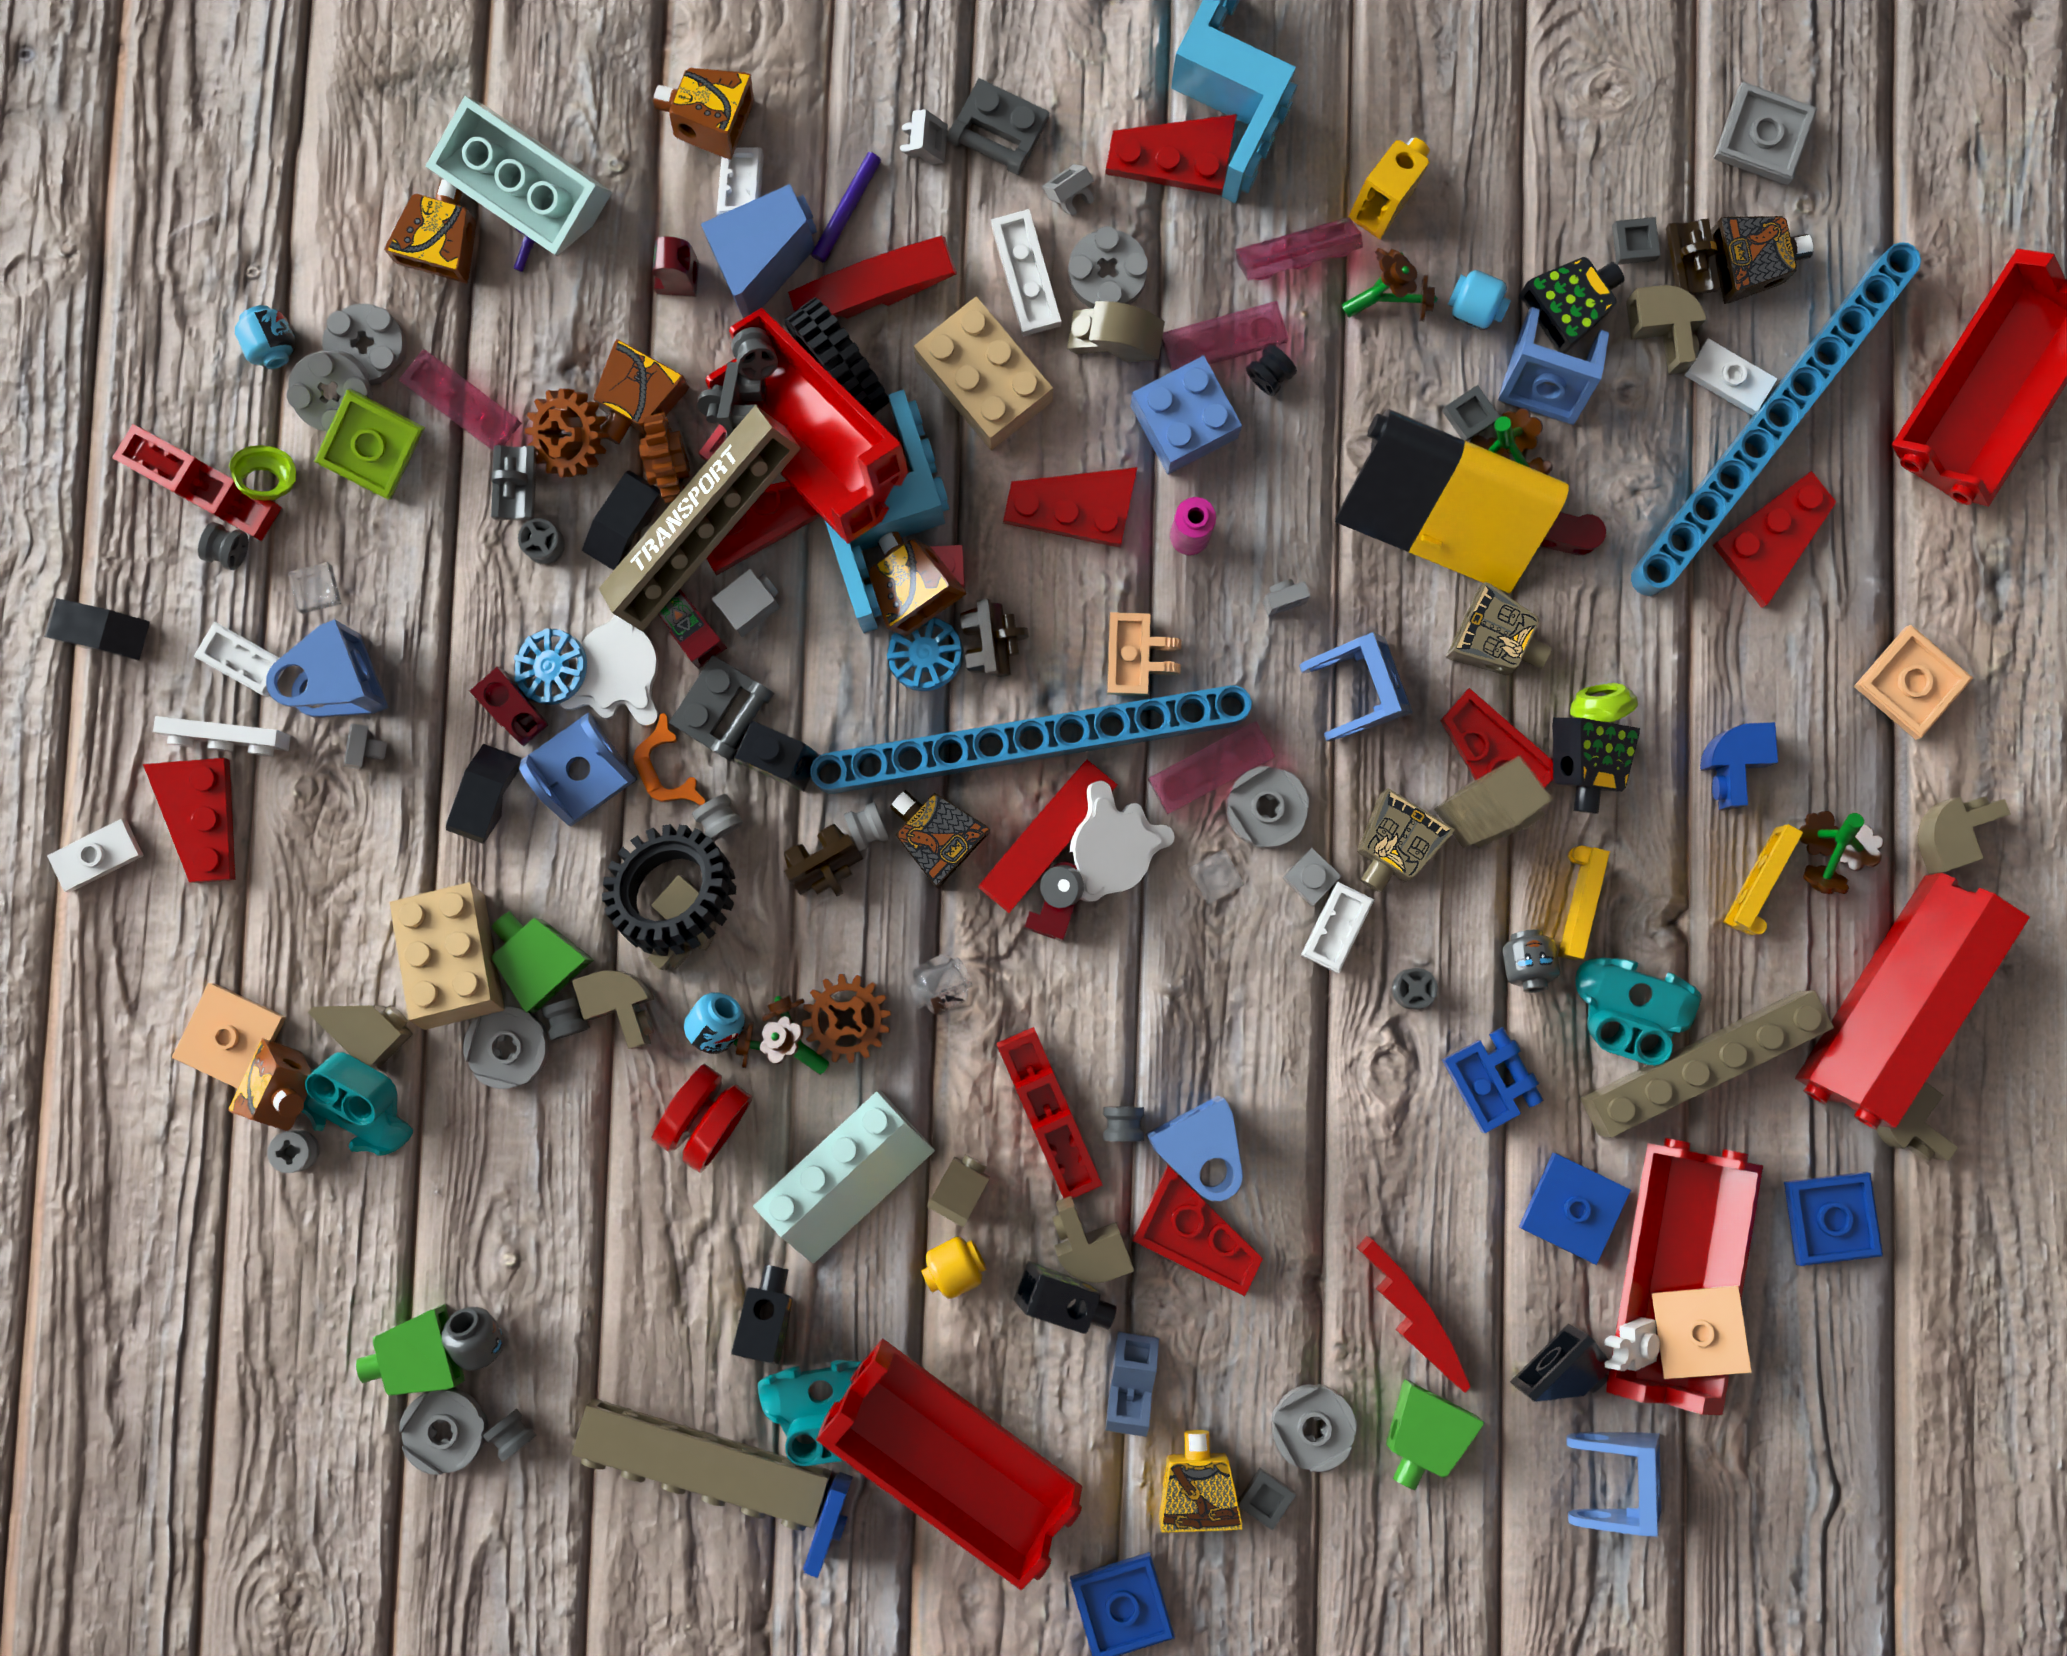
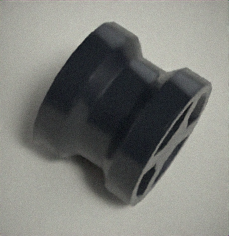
(1271, 370)

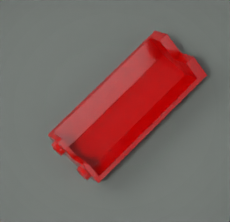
(1993, 385)
(844, 454)
(1911, 1000)
(1686, 1235)
(951, 1464)

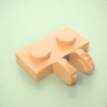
(1129, 654)

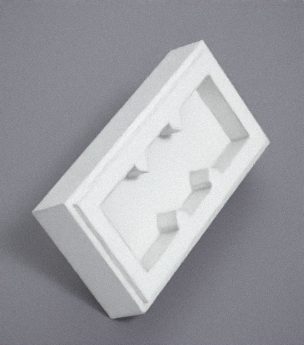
(740, 179)
(1730, 377)
(237, 658)
(95, 855)
(1337, 927)

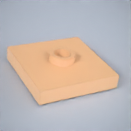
(1913, 682)
(226, 1034)
(1701, 1332)

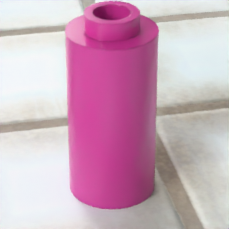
(1192, 526)

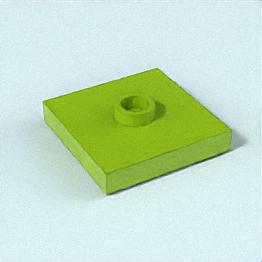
(369, 444)

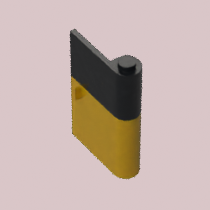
(1451, 501)

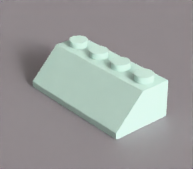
(517, 177)
(844, 1177)

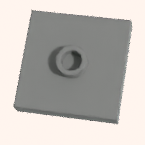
(1765, 133)

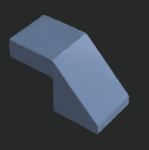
(1132, 1384)

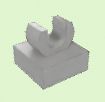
(927, 137)
(1067, 185)
(359, 747)

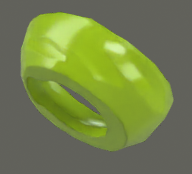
(267, 459)
(1608, 708)

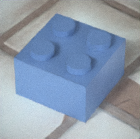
(1185, 415)

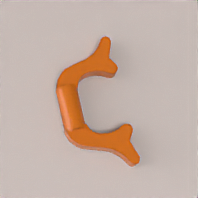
(648, 774)

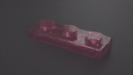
(1299, 249)
(1226, 336)
(459, 400)
(1211, 768)

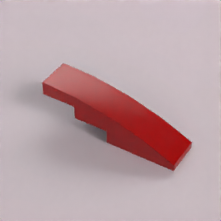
(879, 279)
(195, 482)
(1042, 840)
(1049, 1114)
(1420, 1325)

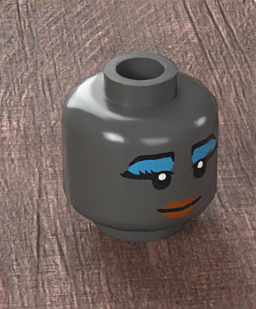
(1531, 960)
(472, 1338)

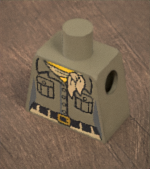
(1497, 634)
(1399, 840)

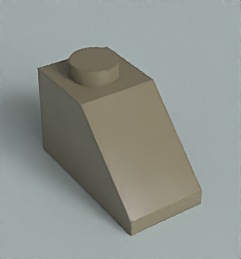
(365, 1031)
(959, 1189)

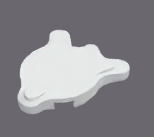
(618, 672)
(1114, 846)

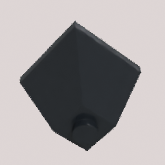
(1564, 1368)

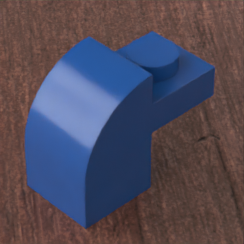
(1732, 753)

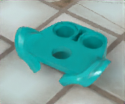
(1606, 988)
(357, 1101)
(788, 1403)

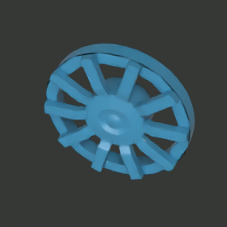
(926, 656)
(550, 666)

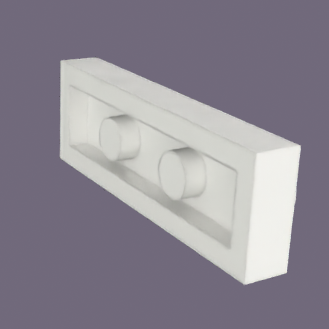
(1026, 272)
(221, 736)

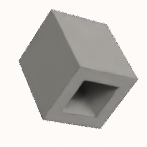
(747, 601)

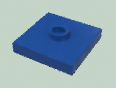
(1574, 1208)
(1833, 1218)
(830, 1525)
(1122, 1606)

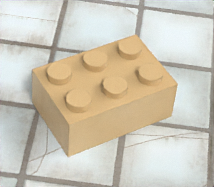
(983, 373)
(446, 956)

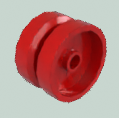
(697, 1115)

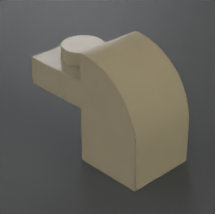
(1670, 314)
(1117, 329)
(1947, 832)
(670, 904)
(620, 993)
(1914, 1131)
(1093, 1255)

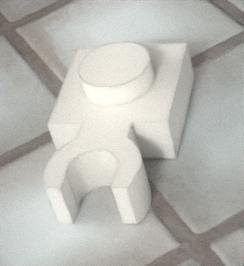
(1635, 1346)

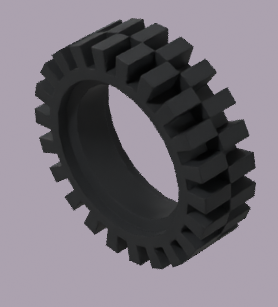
(834, 350)
(685, 927)

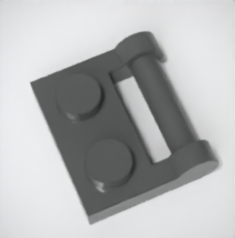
(1003, 116)
(710, 701)

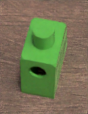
(536, 960)
(412, 1357)
(1428, 1434)

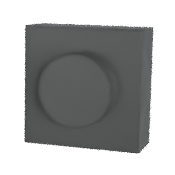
(1636, 240)
(1470, 413)
(1266, 1498)

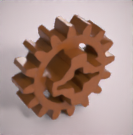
(572, 413)
(664, 456)
(834, 1032)

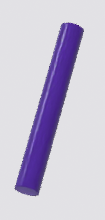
(846, 207)

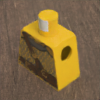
(1198, 1489)

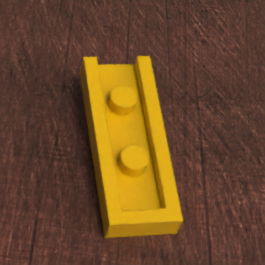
(1761, 880)
(1584, 900)

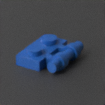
(1483, 1088)

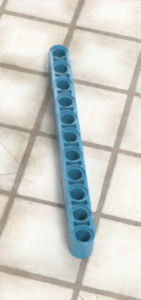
(1788, 405)
(1049, 728)

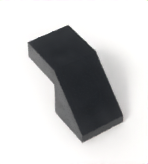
(620, 518)
(97, 629)
(481, 793)

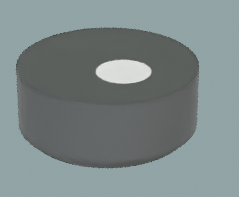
(1062, 886)

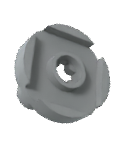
(1107, 246)
(376, 323)
(319, 368)
(1272, 784)
(519, 1067)
(418, 1433)
(1337, 1433)

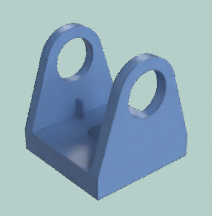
(1536, 364)
(336, 674)
(1384, 675)
(550, 778)
(1196, 1138)
(1632, 1521)

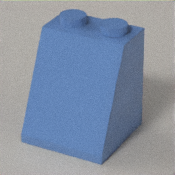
(761, 245)

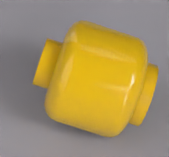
(954, 1267)

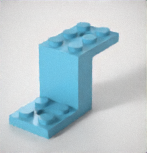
(1234, 81)
(912, 509)

